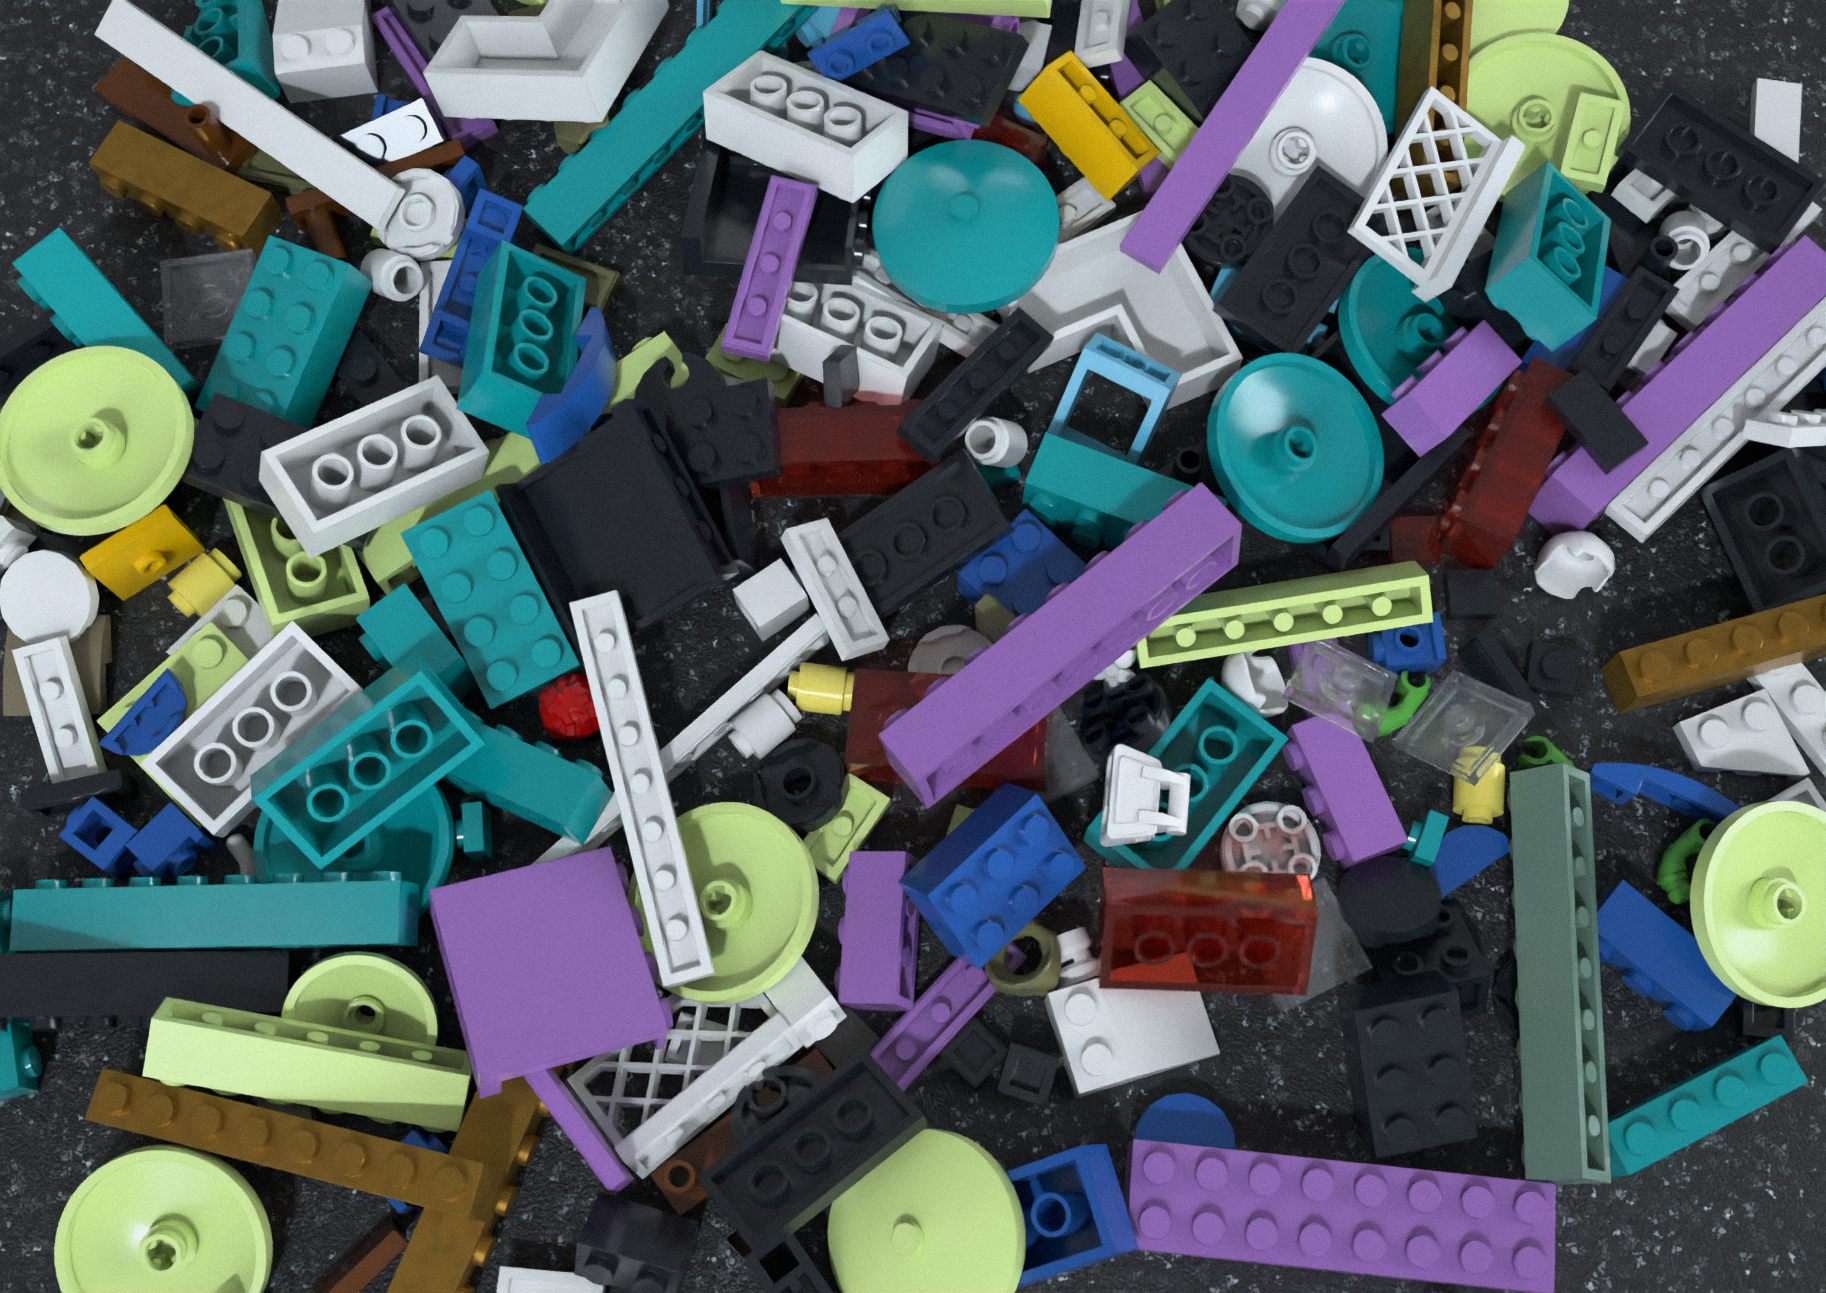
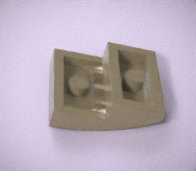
(90, 656)

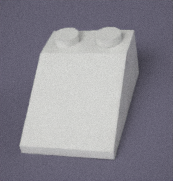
(324, 49)
(1126, 1033)

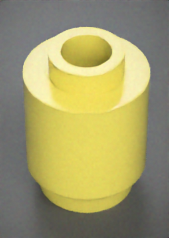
(203, 583)
(821, 688)
(1484, 800)

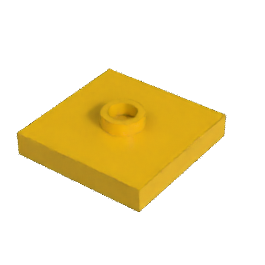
(142, 552)

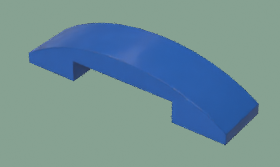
(488, 223)
(565, 417)
(1625, 780)

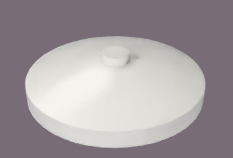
(1317, 121)

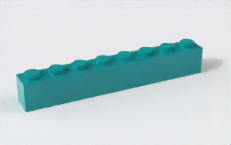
(655, 121)
(216, 916)

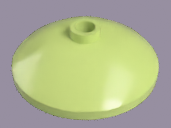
(341, 983)

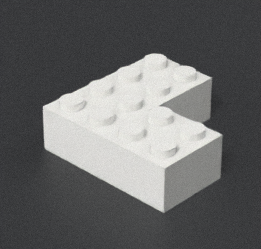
(545, 65)
(1158, 315)

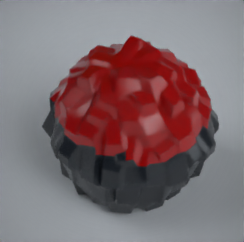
(569, 711)

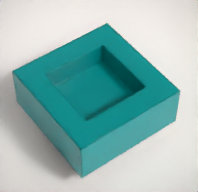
(475, 831)
(1425, 838)

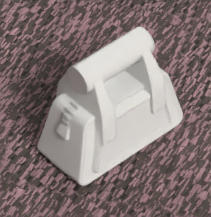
(1133, 798)

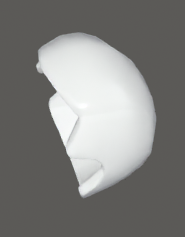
(1573, 562)
(1255, 683)

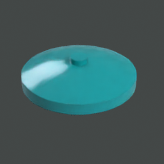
(1367, 45)
(966, 226)
(1390, 327)
(1295, 448)
(412, 841)

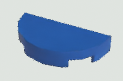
(149, 719)
(1465, 854)
(1187, 1121)

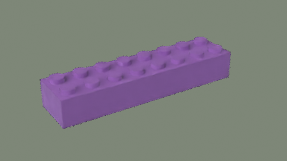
(1688, 382)
(1062, 644)
(1341, 1216)

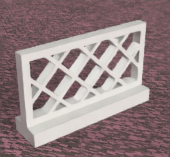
(1462, 220)
(700, 1098)

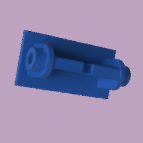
(859, 46)

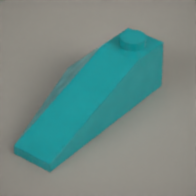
(238, 39)

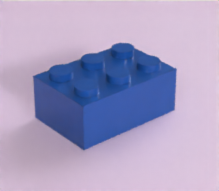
(1020, 568)
(992, 874)
(1071, 1212)

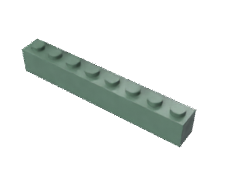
(1558, 977)

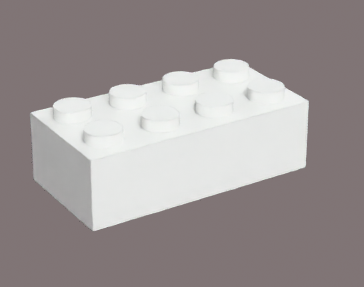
(806, 125)
(891, 338)
(372, 465)
(246, 725)

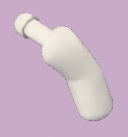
(243, 853)

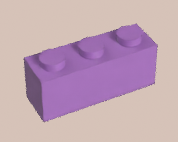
(1450, 386)
(1343, 792)
(877, 933)

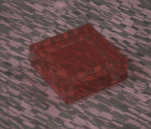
(1414, 540)

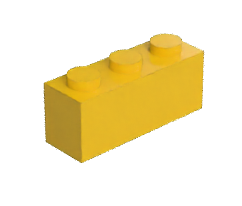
(1088, 125)

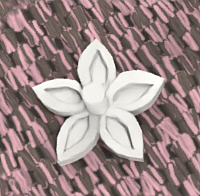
(1117, 672)

